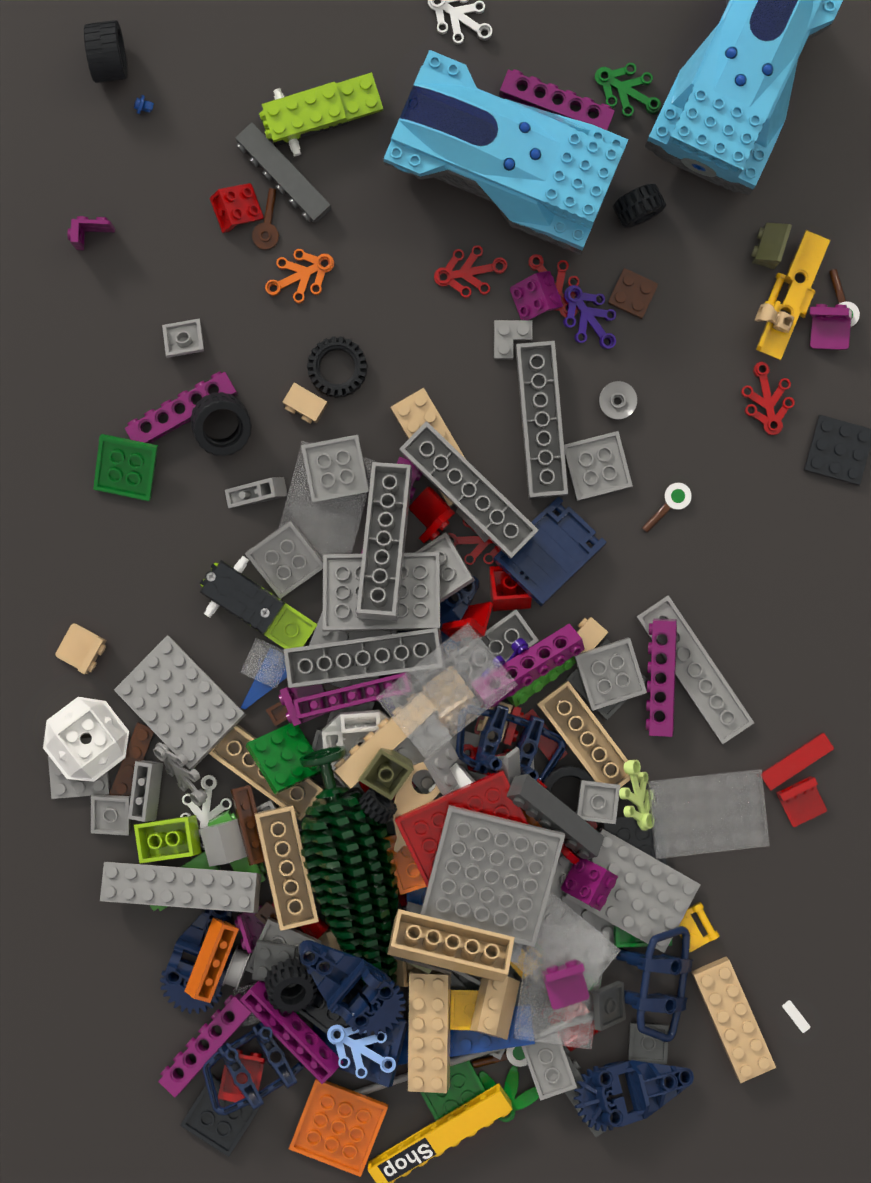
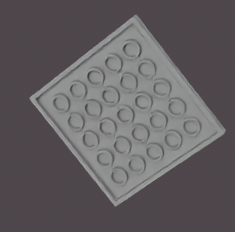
(492, 874)

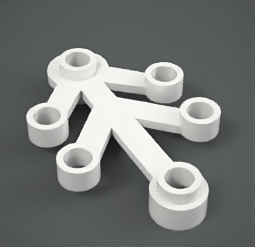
(458, 14)
(205, 814)

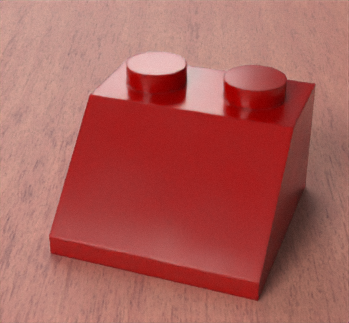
(506, 592)

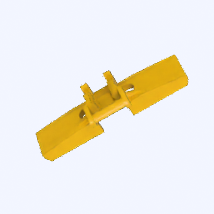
(798, 298)

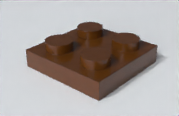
(633, 293)

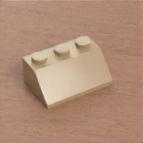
(495, 1007)

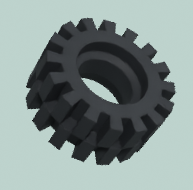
(377, 806)

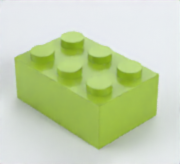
(167, 839)

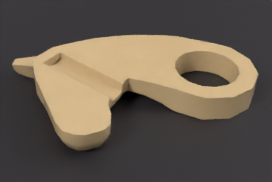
(409, 799)

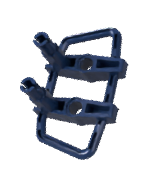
(485, 756)
(660, 964)
(234, 1065)

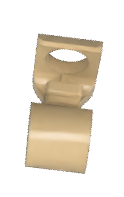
(781, 321)

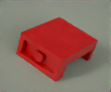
(253, 1064)

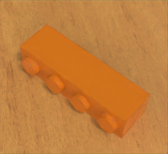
(211, 960)

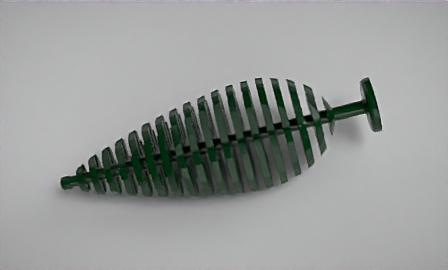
(350, 867)

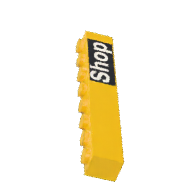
(440, 1135)

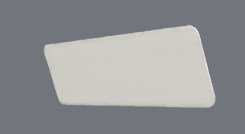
(796, 1016)

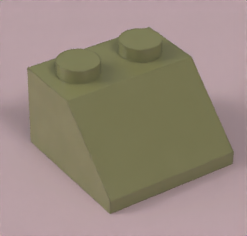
(771, 244)
(387, 772)

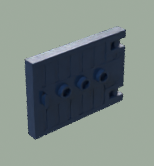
(552, 553)
(395, 1039)

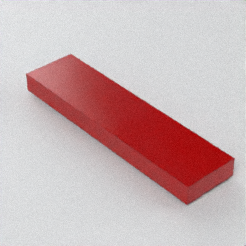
(797, 761)

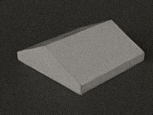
(183, 338)
(223, 843)

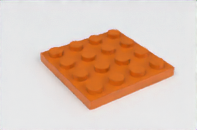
(338, 1127)

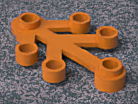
(303, 274)

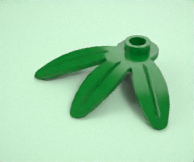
(511, 1087)

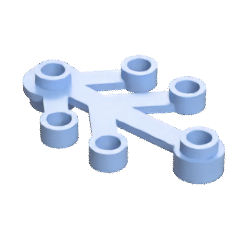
(358, 1048)

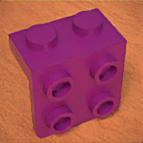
(76, 233)
(536, 295)
(830, 327)
(289, 694)
(589, 883)
(250, 928)
(565, 984)

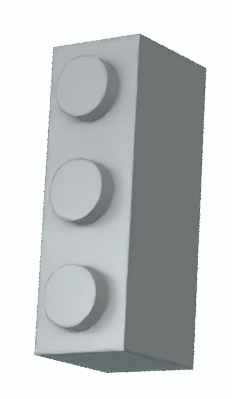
(145, 790)

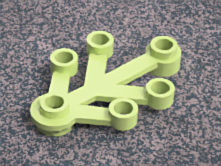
(640, 794)

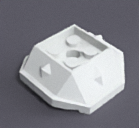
(350, 729)
(82, 760)

